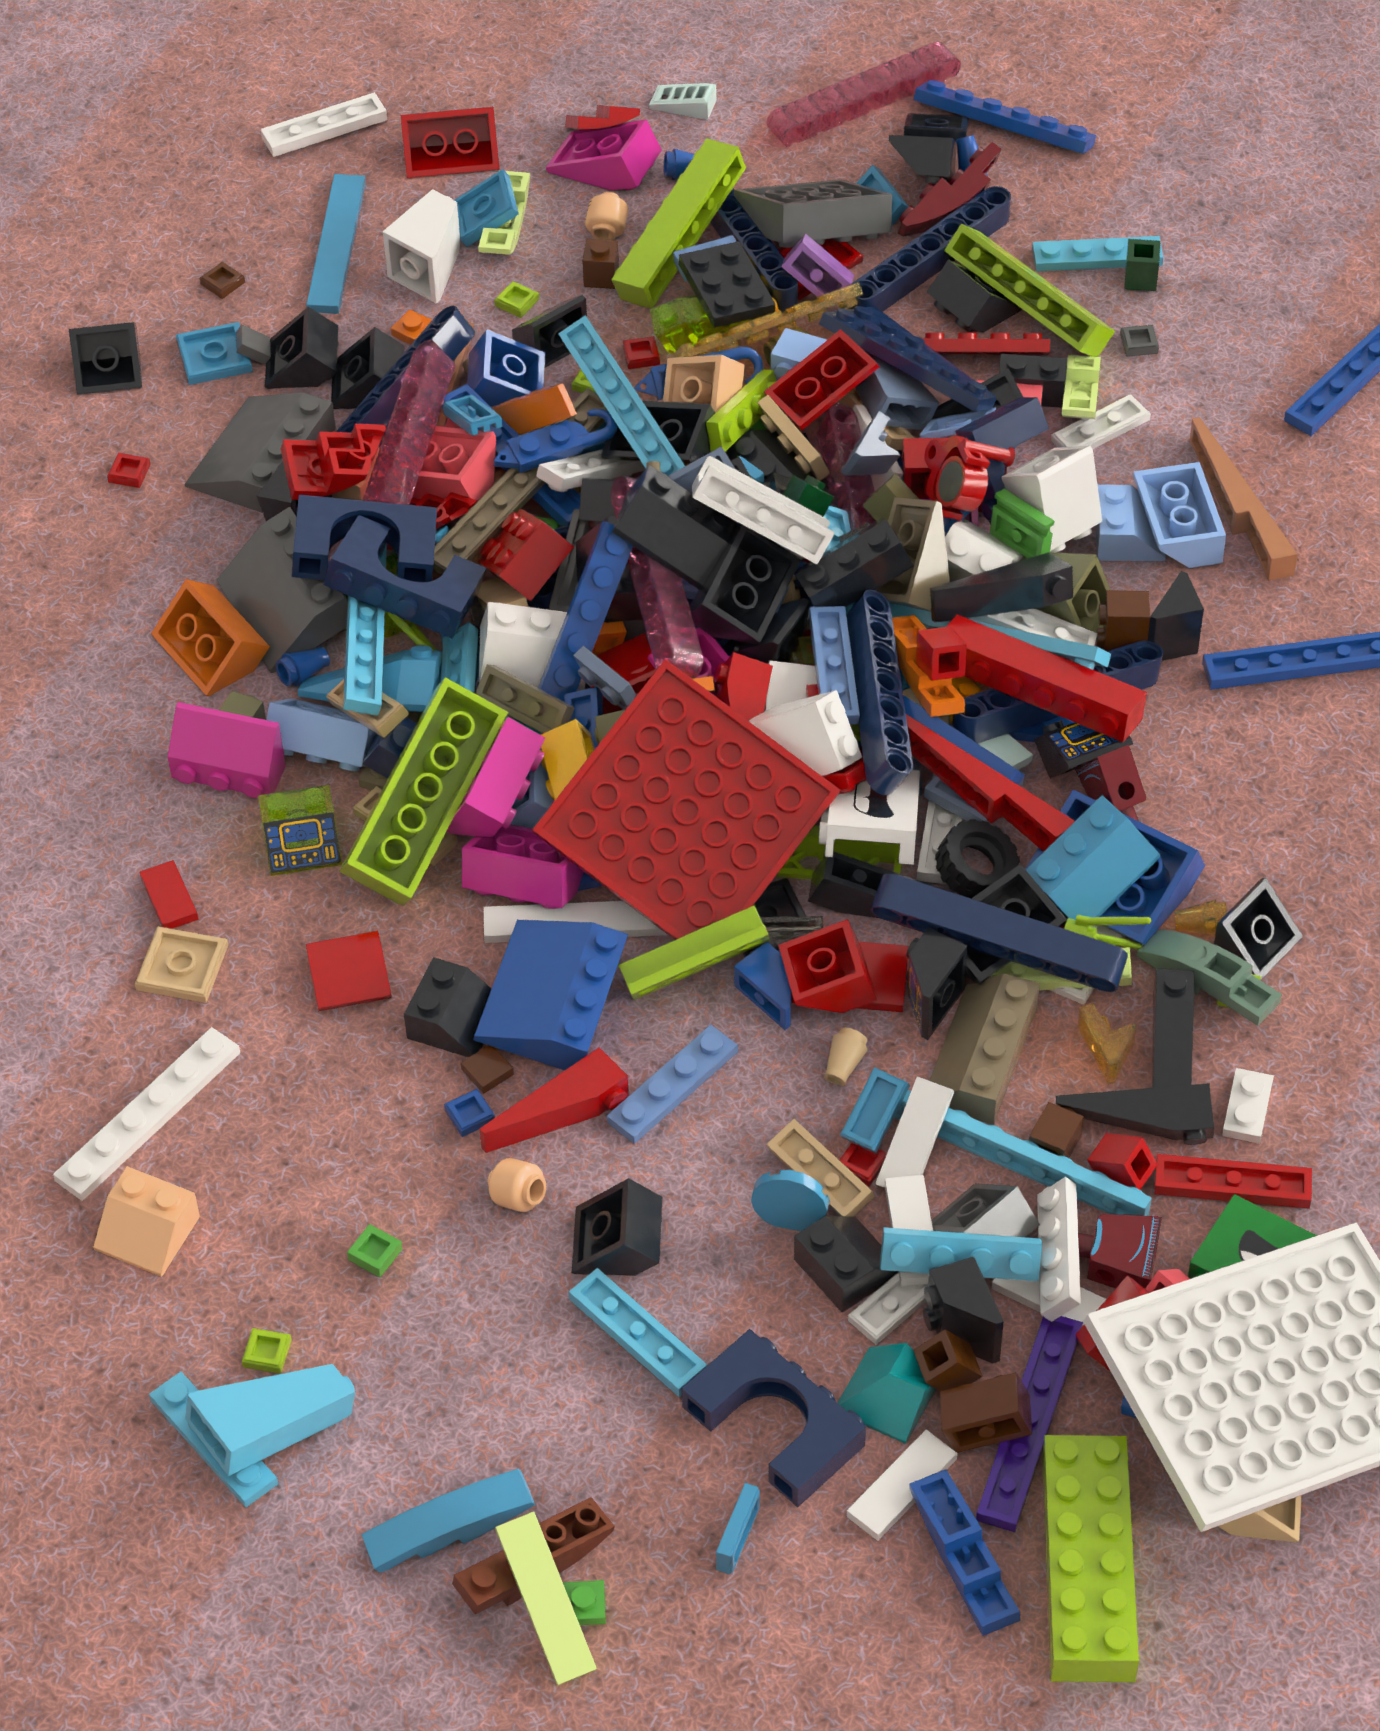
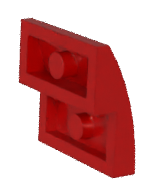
(605, 117)
(348, 971)

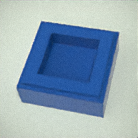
(469, 1112)

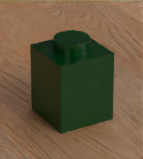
(1142, 265)
(809, 494)

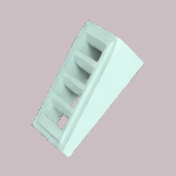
(693, 99)

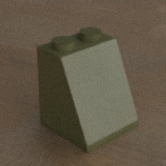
(1088, 592)

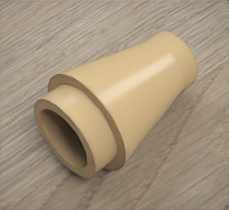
(845, 1053)

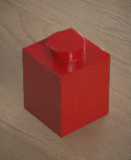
(941, 653)
(1123, 1159)

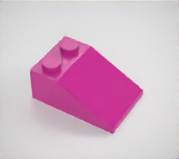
(607, 156)

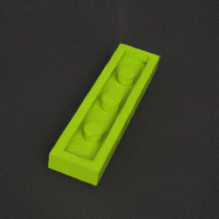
(739, 412)

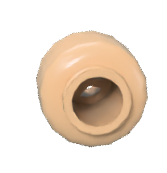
(606, 216)
(516, 1185)

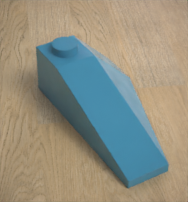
(407, 678)

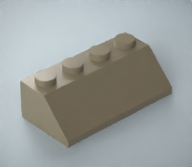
(986, 1043)

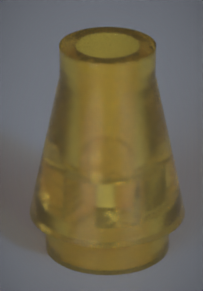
(1200, 917)

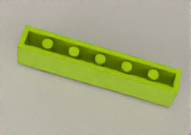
(679, 222)
(1029, 291)

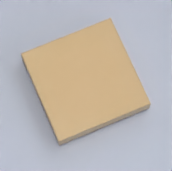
(181, 964)

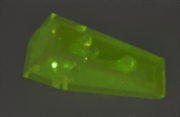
(683, 322)

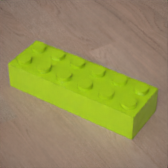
(423, 792)
(1089, 1559)

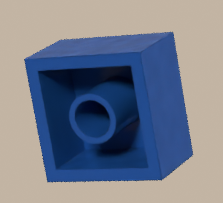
(504, 368)

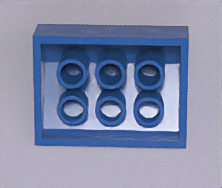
(1158, 889)
(551, 990)

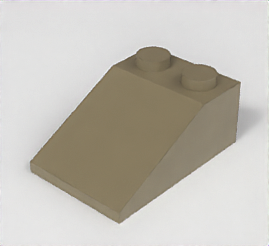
(922, 534)

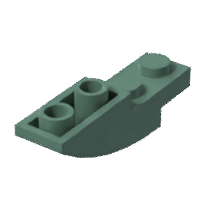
(1215, 972)

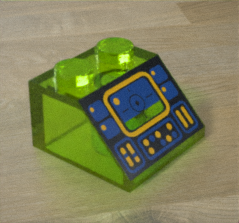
(300, 830)

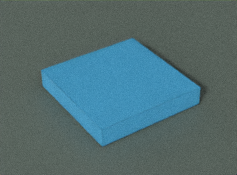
(486, 206)
(212, 354)

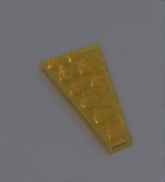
(759, 328)

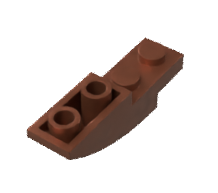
(569, 1539)

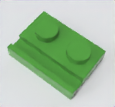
(1020, 525)

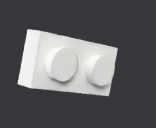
(1247, 1105)

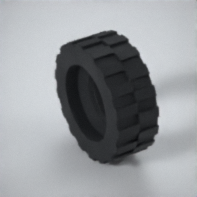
(984, 838)

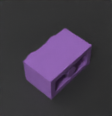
(816, 268)

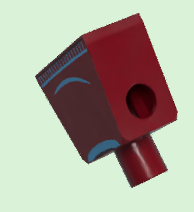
(1115, 778)
(1121, 1248)

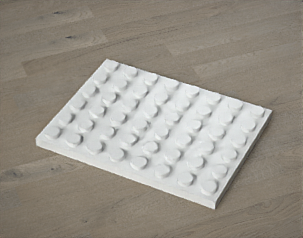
(1256, 1374)

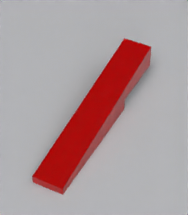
(985, 788)

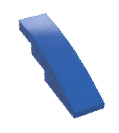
(964, 1552)

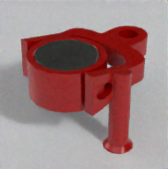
(960, 472)

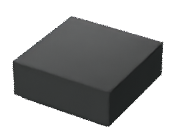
(1139, 340)
(253, 344)

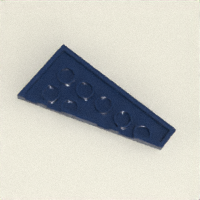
(900, 348)

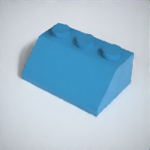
(1093, 861)

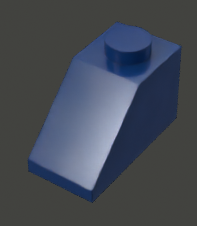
(765, 982)

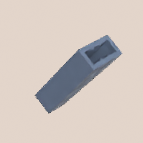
(897, 396)

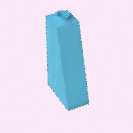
(267, 1414)

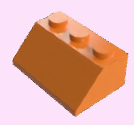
(209, 637)

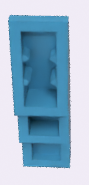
(448, 1518)

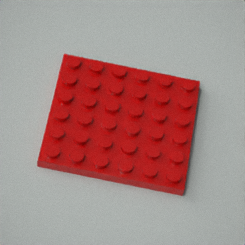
(685, 807)

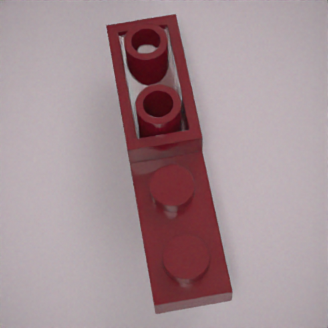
(946, 197)

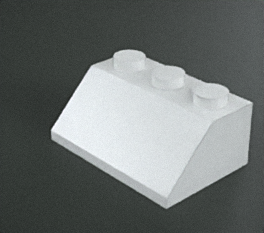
(519, 640)

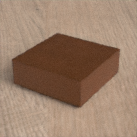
(222, 280)
(487, 1068)

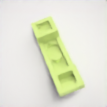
(505, 238)
(1081, 387)

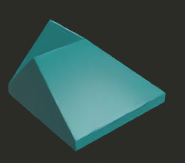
(888, 1391)

